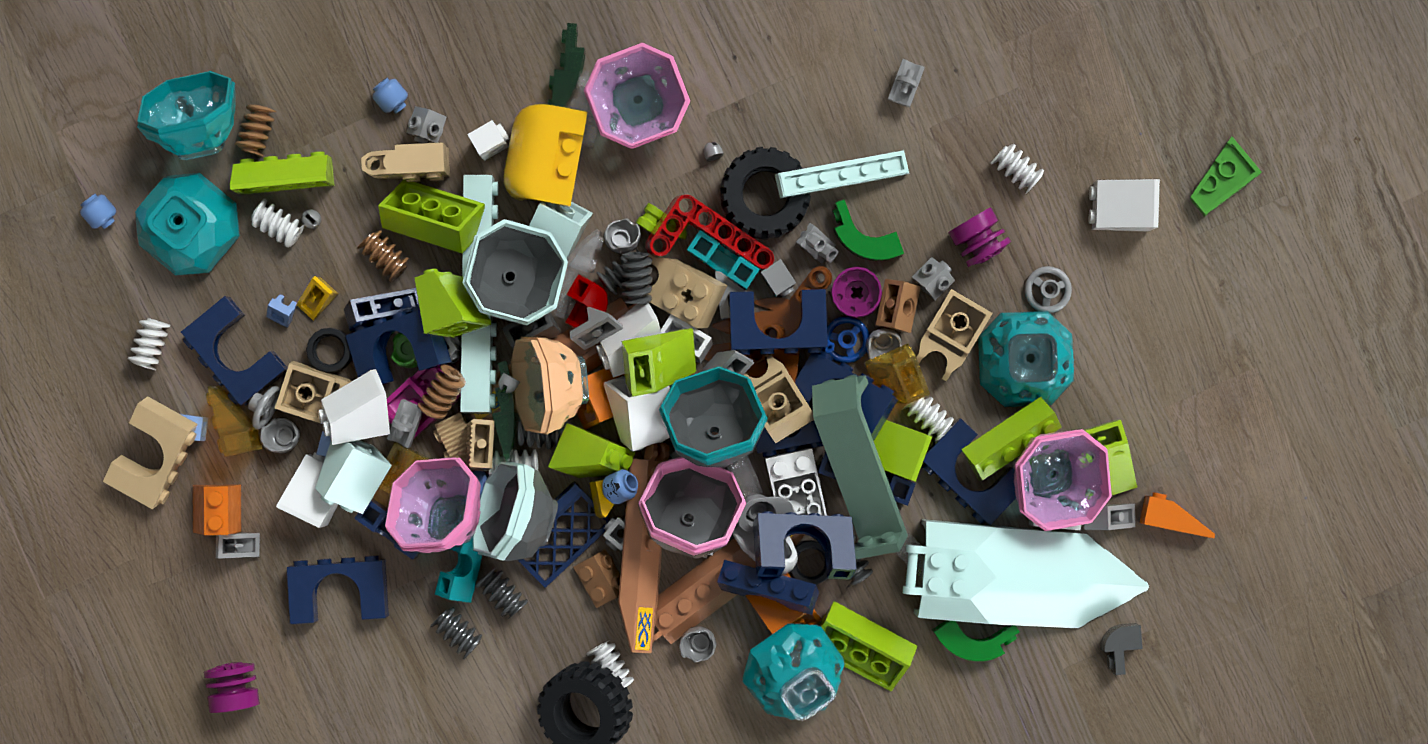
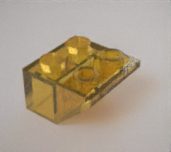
(899, 372)

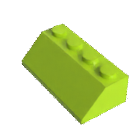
(282, 174)
(431, 215)
(1010, 438)
(868, 646)

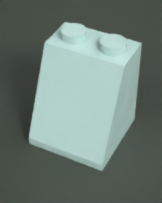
(563, 222)
(351, 475)

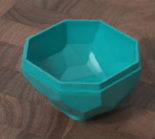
(206, 227)

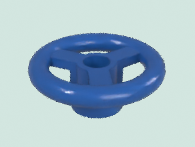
(859, 326)

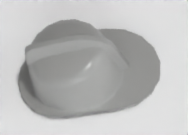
(759, 503)

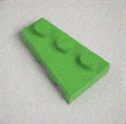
(1227, 176)

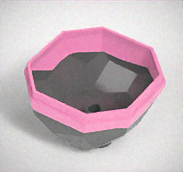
(694, 492)

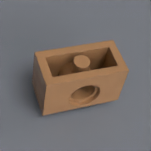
(898, 305)

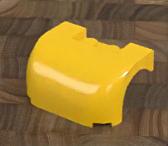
(544, 154)

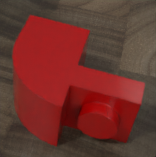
(587, 295)

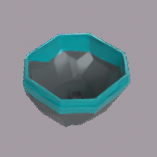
(713, 403)

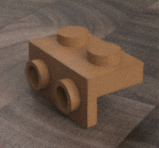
(599, 578)

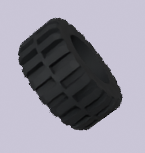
(732, 194)
(601, 688)

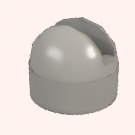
(712, 151)
(315, 215)
(506, 380)

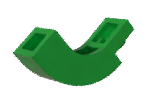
(860, 245)
(974, 649)

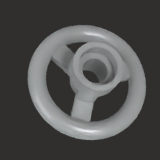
(1056, 286)
(264, 406)

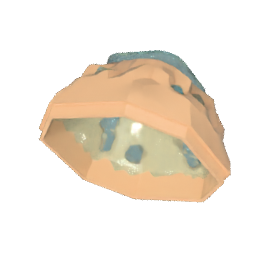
(550, 383)

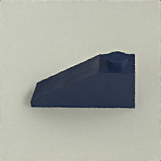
(371, 308)

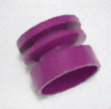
(979, 237)
(857, 278)
(231, 687)

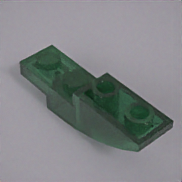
(573, 60)

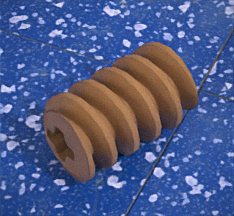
(255, 129)
(384, 255)
(442, 393)

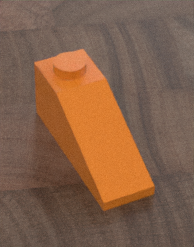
(1169, 515)

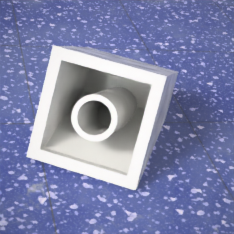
(1124, 205)
(636, 323)
(356, 410)
(637, 416)
(303, 498)

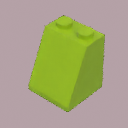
(447, 305)
(901, 449)
(588, 454)

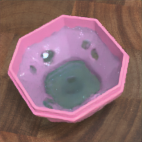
(634, 73)
(1077, 482)
(434, 506)

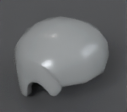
(622, 236)
(881, 342)
(280, 435)
(697, 644)

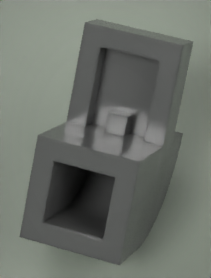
(1116, 641)

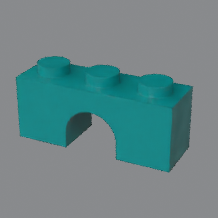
(722, 260)
(461, 581)

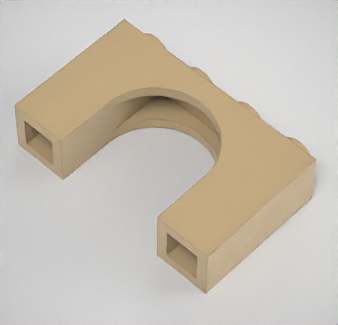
(174, 436)

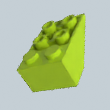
(658, 360)
(1120, 463)

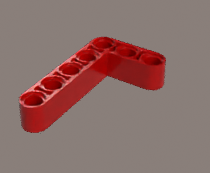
(711, 228)

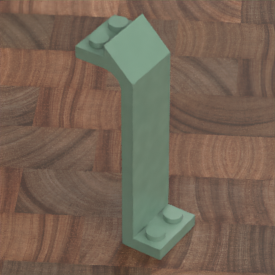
(857, 466)

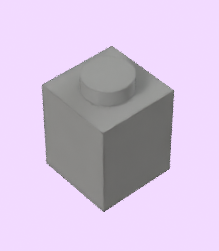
(778, 279)

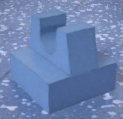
(280, 312)

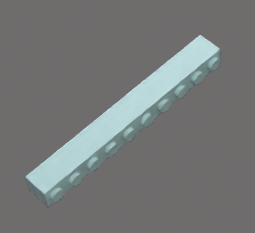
(477, 345)

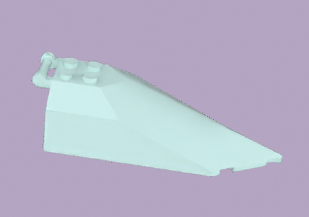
(1016, 576)

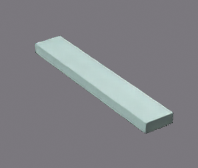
(841, 174)

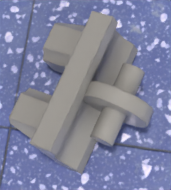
(906, 83)
(817, 244)
(405, 423)

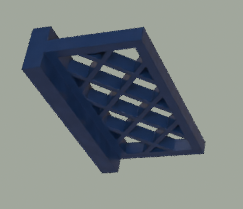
(565, 500)

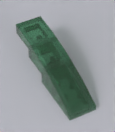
(506, 418)

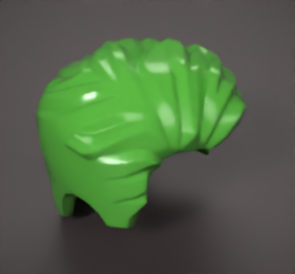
(403, 352)

